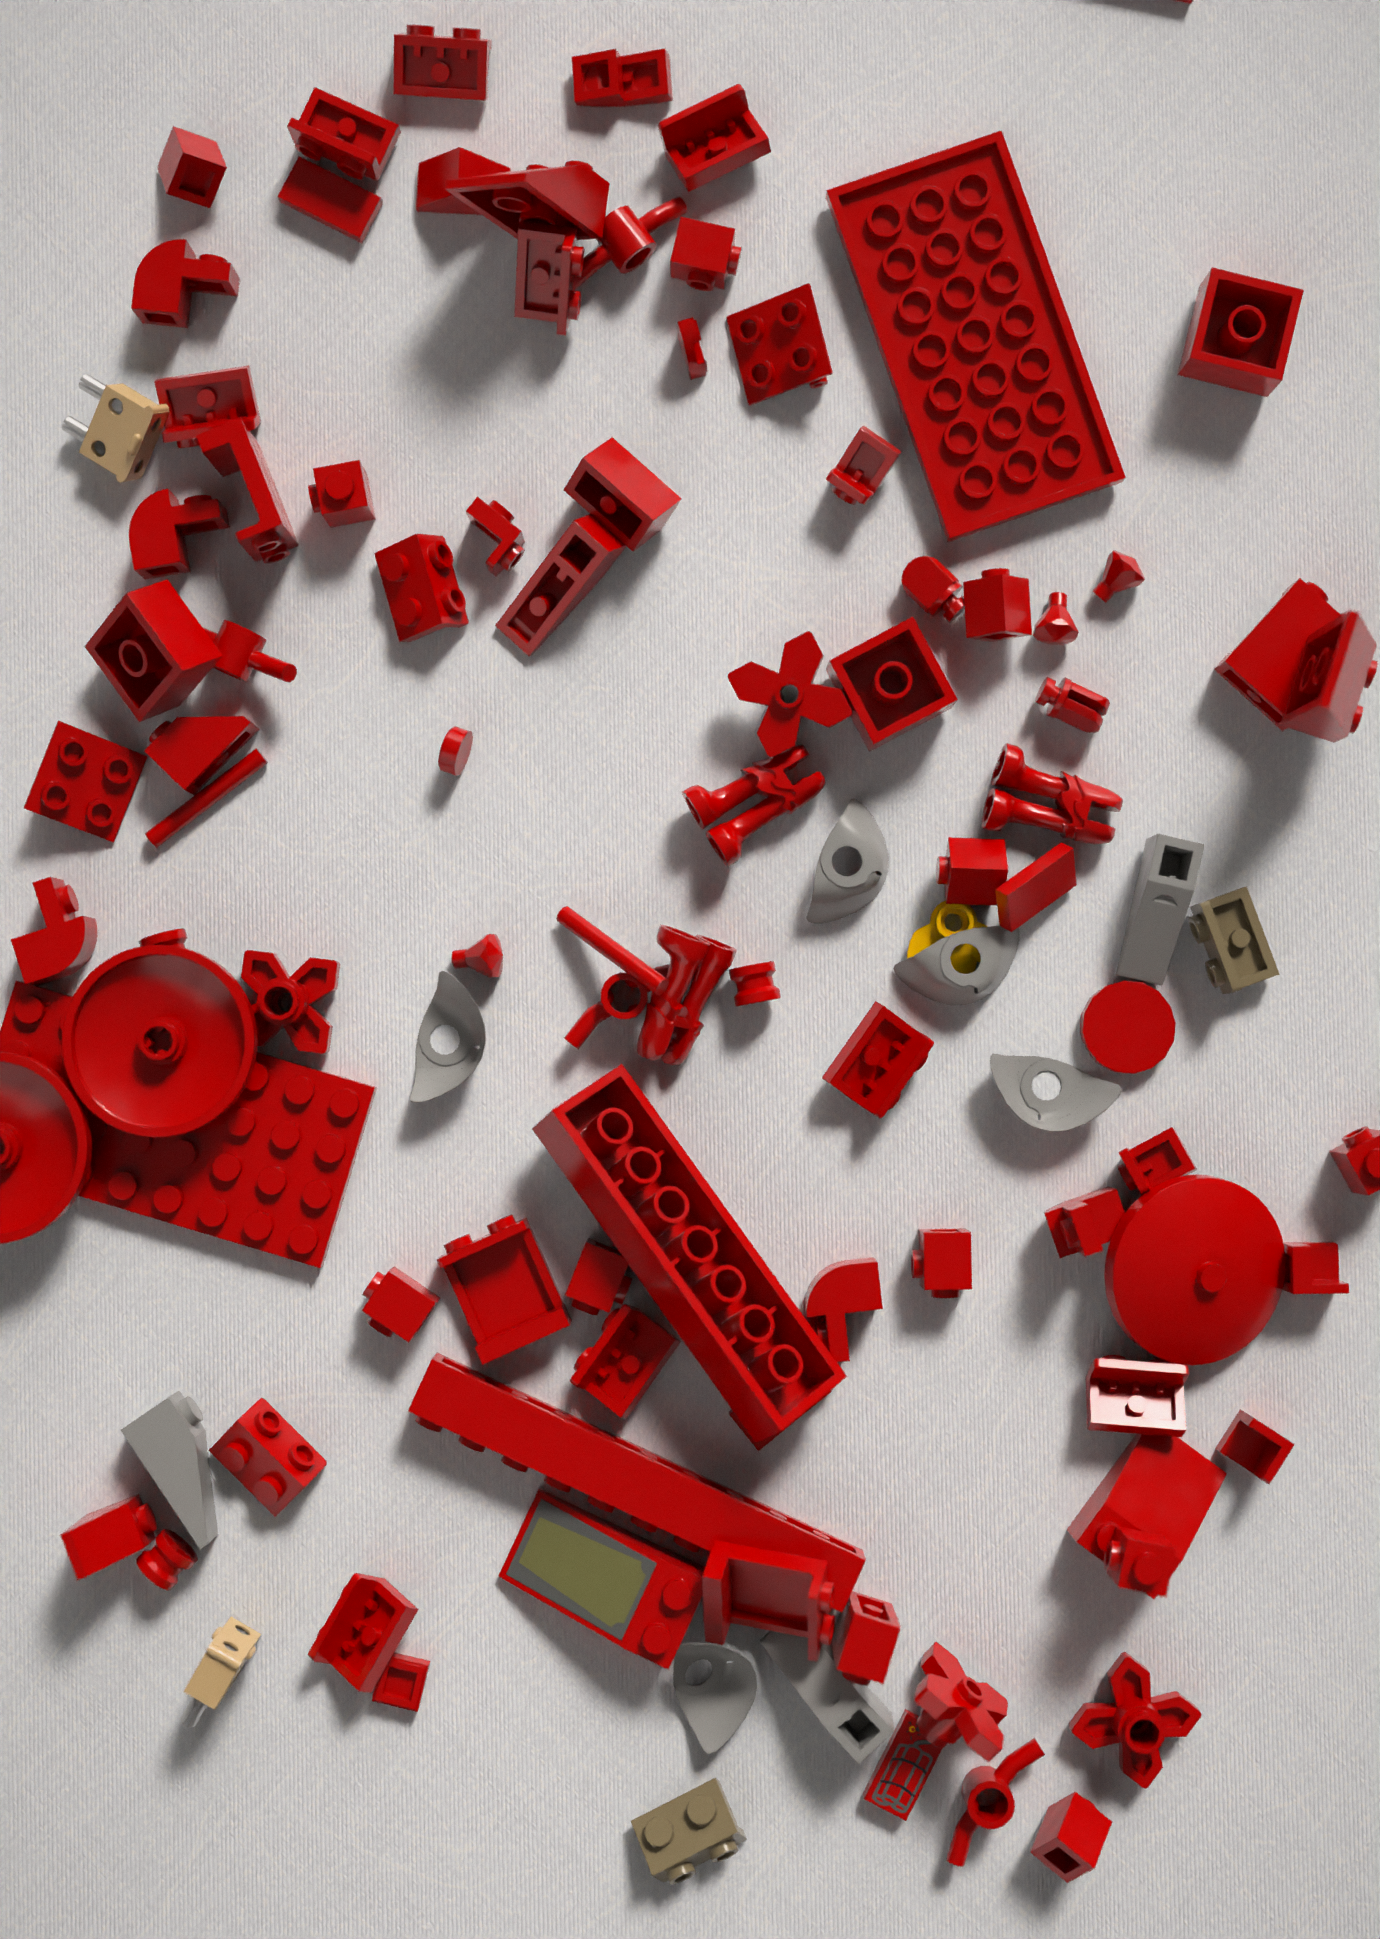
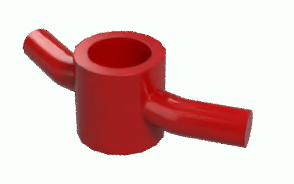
(628, 239)
(243, 654)
(603, 1008)
(999, 1812)

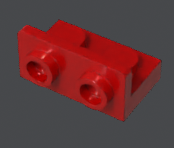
(441, 64)

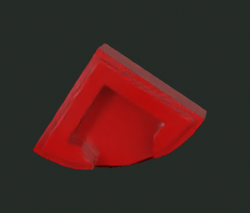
(689, 341)

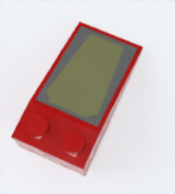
(605, 1577)

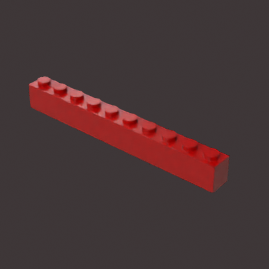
(617, 1471)

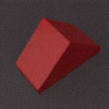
(450, 165)

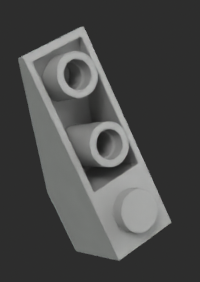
(1159, 907)
(843, 1707)

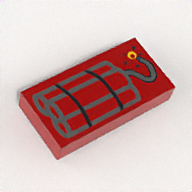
(902, 1768)

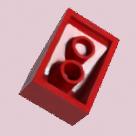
(540, 194)
(1331, 679)
(1152, 1488)

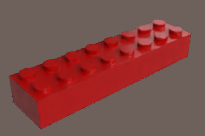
(689, 1253)

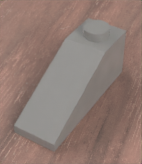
(176, 1456)

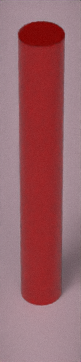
(206, 798)
(613, 951)

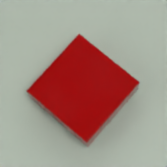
(402, 1682)

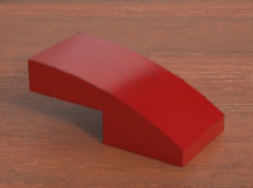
(622, 81)

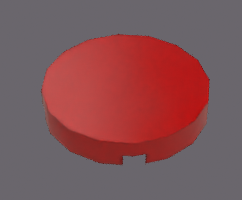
(1127, 1027)

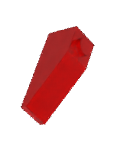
(560, 583)

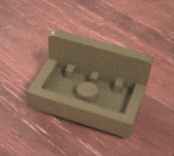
(1232, 941)
(688, 1833)

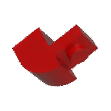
(170, 276)
(160, 530)
(64, 943)
(1085, 1222)
(839, 1290)

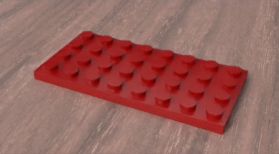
(974, 336)
(255, 1176)

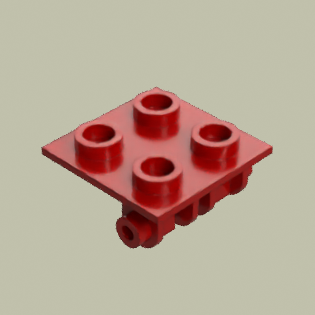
(780, 345)
(85, 781)

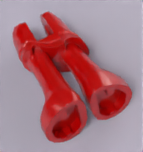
(762, 778)
(1071, 796)
(671, 1026)

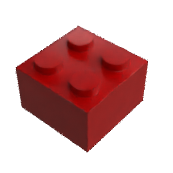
(1240, 332)
(153, 650)
(891, 683)

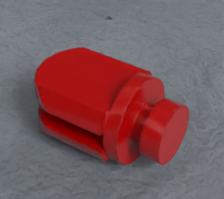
(933, 587)
(1073, 704)

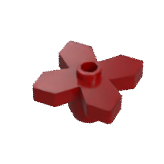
(815, 702)
(307, 985)
(958, 1706)
(1134, 1720)

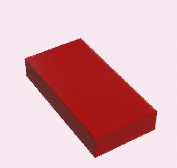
(330, 199)
(1036, 887)

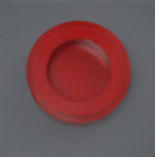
(455, 750)

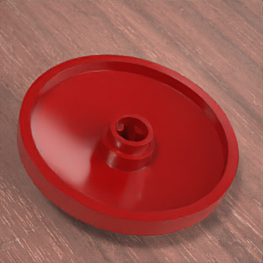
(159, 1041)
(41, 1146)
(1195, 1269)

